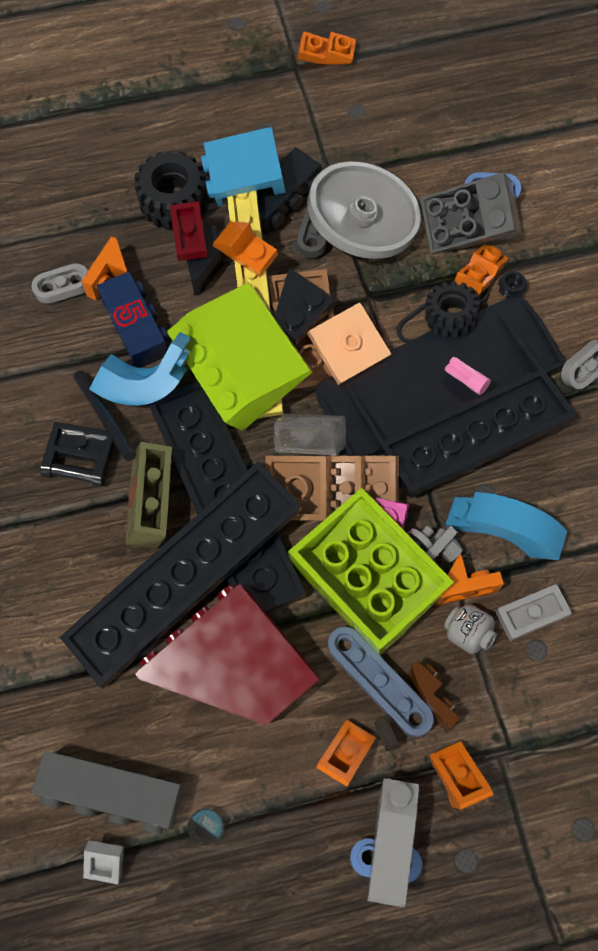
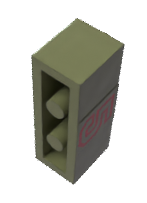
(148, 495)

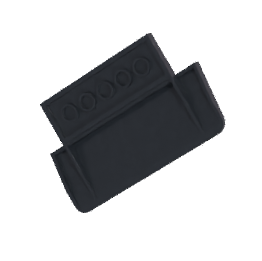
(438, 423)

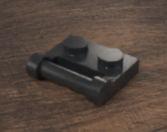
(79, 444)

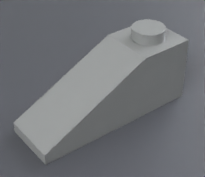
(393, 842)

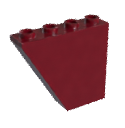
(232, 660)

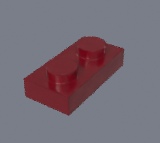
(188, 231)

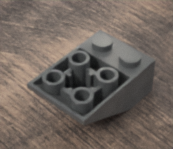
(471, 214)

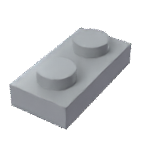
(533, 612)

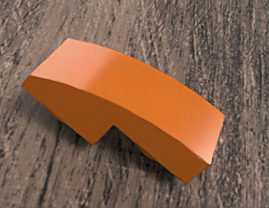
(333, 51)
(482, 268)

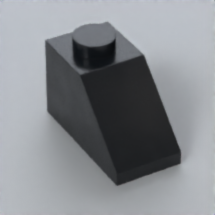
(204, 269)

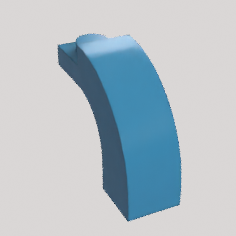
(142, 386)
(509, 519)

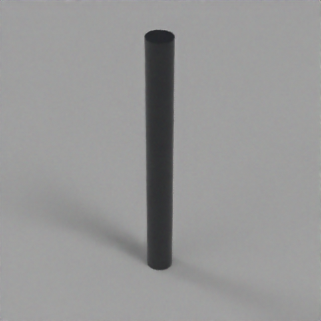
(105, 417)

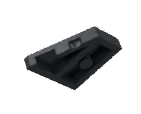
(301, 306)

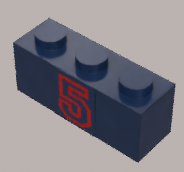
(134, 319)

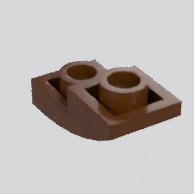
(426, 685)

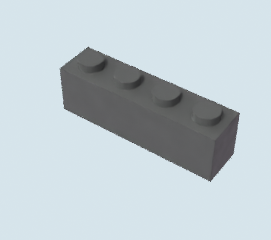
(107, 790)

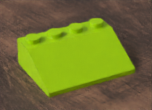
(240, 355)
(370, 571)

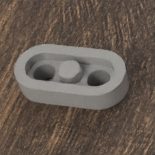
(61, 282)
(581, 367)

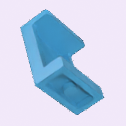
(242, 165)

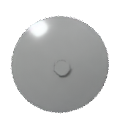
(363, 210)

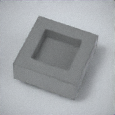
(103, 862)

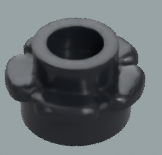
(515, 279)

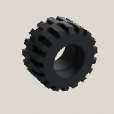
(167, 172)

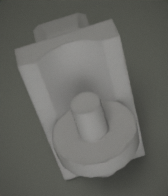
(440, 543)

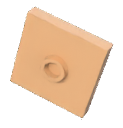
(349, 343)

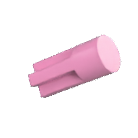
(468, 376)

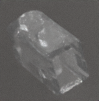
(310, 434)

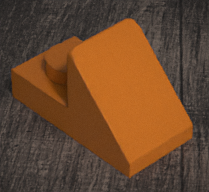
(245, 248)
(105, 267)
(464, 588)
(346, 753)
(460, 776)

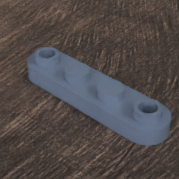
(380, 682)

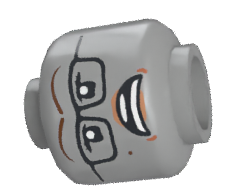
(470, 628)

